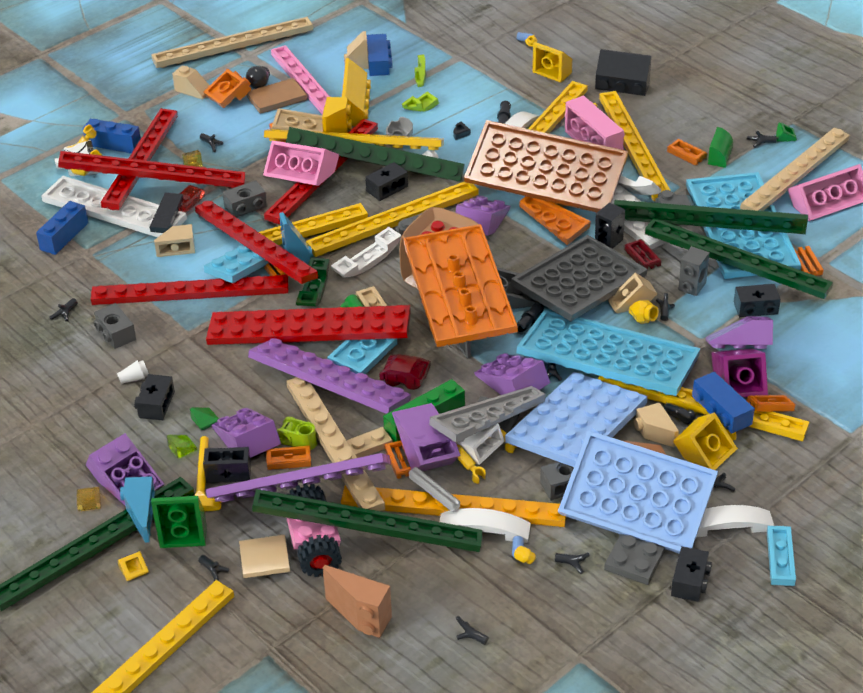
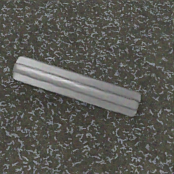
(434, 489)

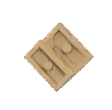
(264, 556)

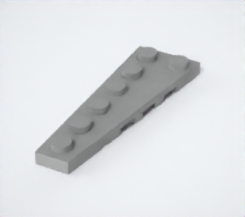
(481, 415)

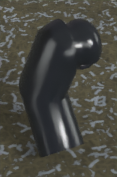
(680, 413)

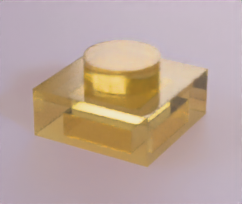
(192, 158)
(88, 499)

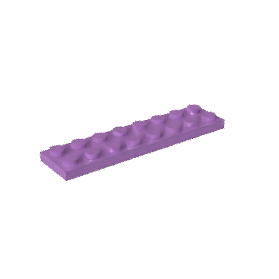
(329, 375)
(307, 476)

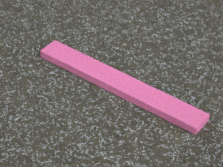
(306, 81)

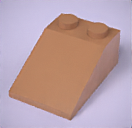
(359, 600)

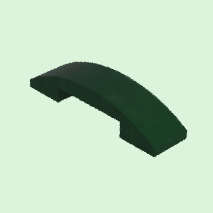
(314, 289)

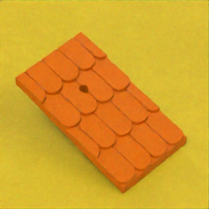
(459, 285)

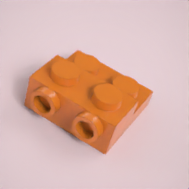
(227, 87)

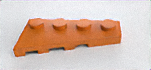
(556, 219)

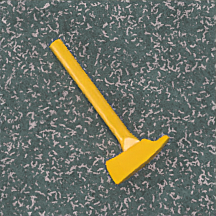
(207, 503)

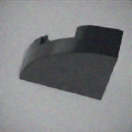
(461, 131)

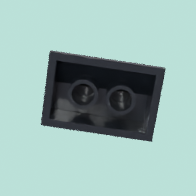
(623, 72)

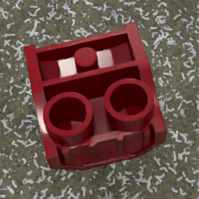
(405, 370)

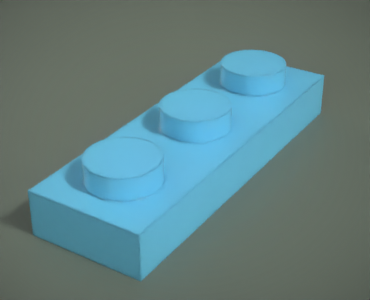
(781, 555)

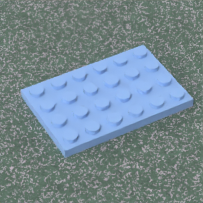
(577, 405)
(637, 492)

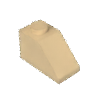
(358, 51)
(189, 82)
(175, 241)
(633, 290)
(656, 424)

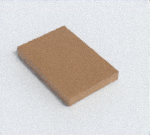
(276, 95)

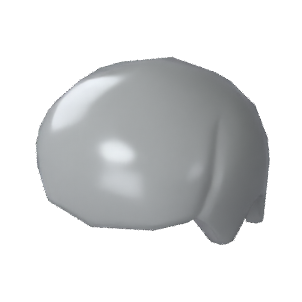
(402, 127)

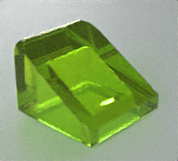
(180, 445)

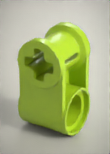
(297, 433)

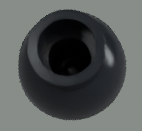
(258, 76)

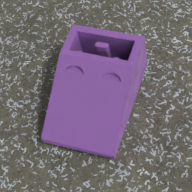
(484, 212)
(747, 331)
(513, 373)
(247, 430)
(422, 443)
(118, 461)

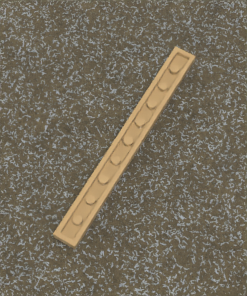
(231, 42)
(795, 171)
(334, 442)

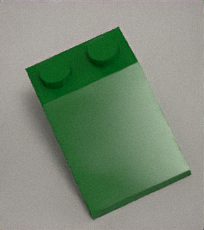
(179, 521)

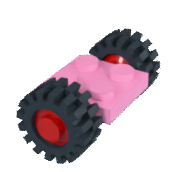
(316, 542)

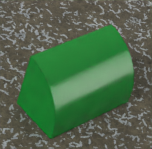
(720, 148)

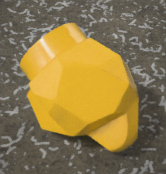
(644, 311)

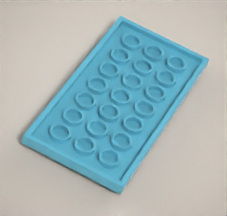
(729, 193)
(610, 352)

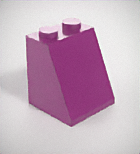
(742, 370)

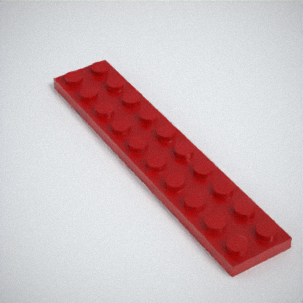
(309, 324)

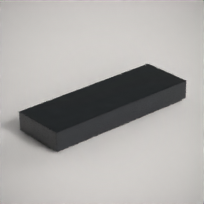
(166, 212)

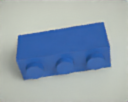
(379, 54)
(114, 135)
(62, 227)
(724, 401)

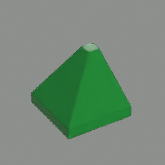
(785, 133)
(203, 417)

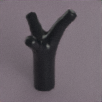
(762, 139)
(210, 140)
(665, 307)
(65, 309)
(552, 371)
(719, 482)
(571, 560)
(212, 566)
(470, 632)

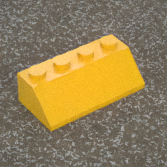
(357, 89)

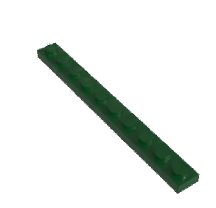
(378, 154)
(715, 217)
(740, 258)
(367, 520)
(79, 550)

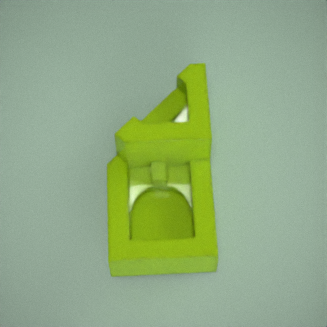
(420, 71)
(423, 103)

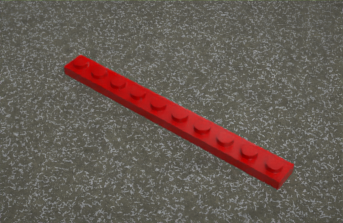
(144, 151)
(150, 169)
(300, 191)
(256, 242)
(188, 290)

